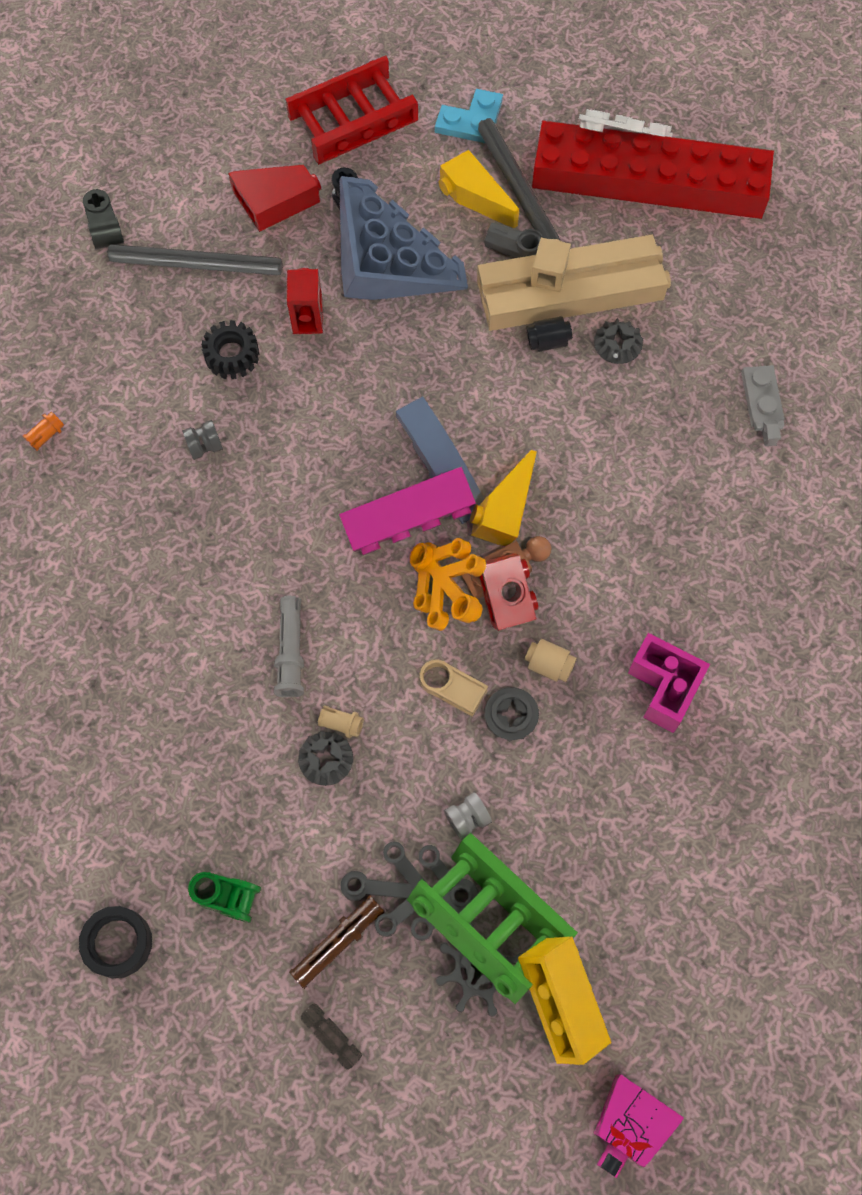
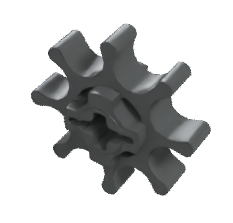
(468, 989)

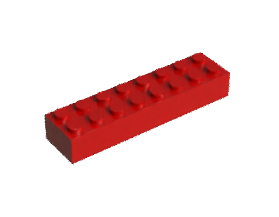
(653, 169)

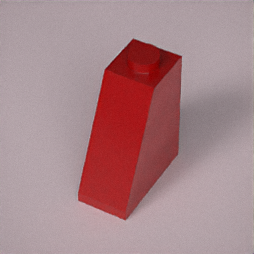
(275, 193)

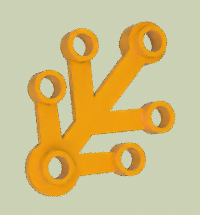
(425, 560)

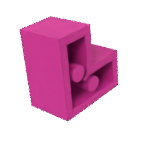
(673, 674)

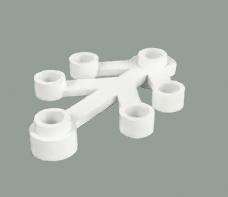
(596, 119)

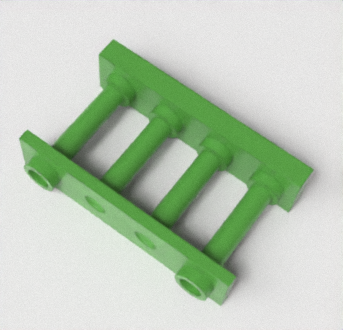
(510, 892)

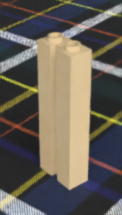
(594, 281)

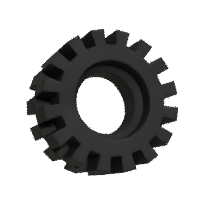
(225, 335)

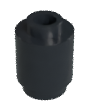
(549, 334)

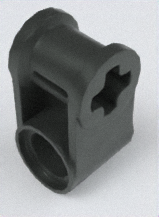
(102, 220)

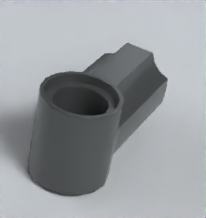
(512, 241)

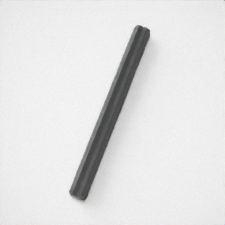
(516, 179)
(195, 259)

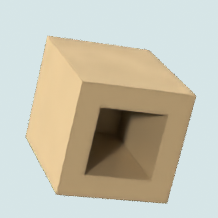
(550, 264)

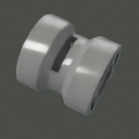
(468, 815)

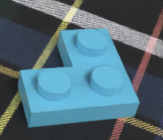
(464, 122)

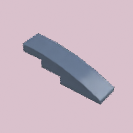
(434, 444)

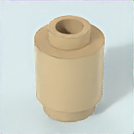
(550, 660)

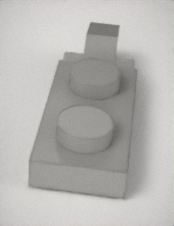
(764, 402)

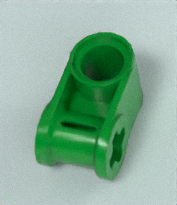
(226, 895)

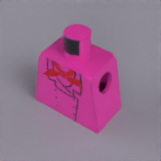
(633, 1126)

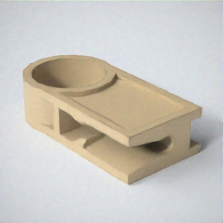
(460, 691)

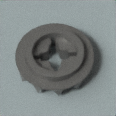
(608, 348)
(523, 704)
(332, 771)

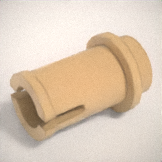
(341, 721)

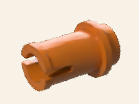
(43, 430)

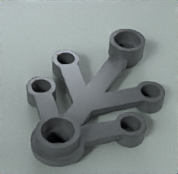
(403, 890)

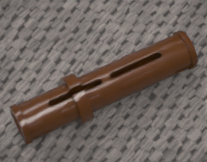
(336, 941)

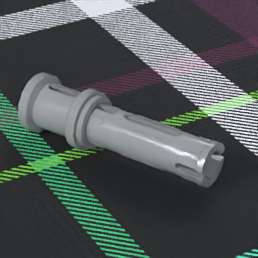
(289, 660)

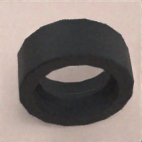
(94, 925)

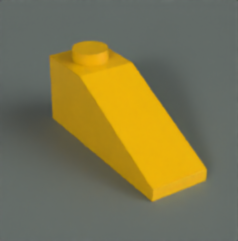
(476, 189)
(501, 512)

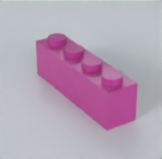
(407, 510)

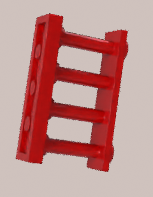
(361, 130)

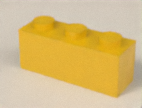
(565, 1000)

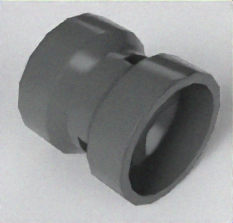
(209, 436)

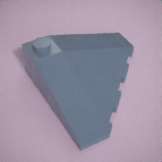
(385, 253)

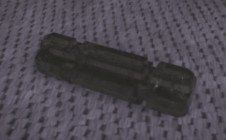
(331, 1036)

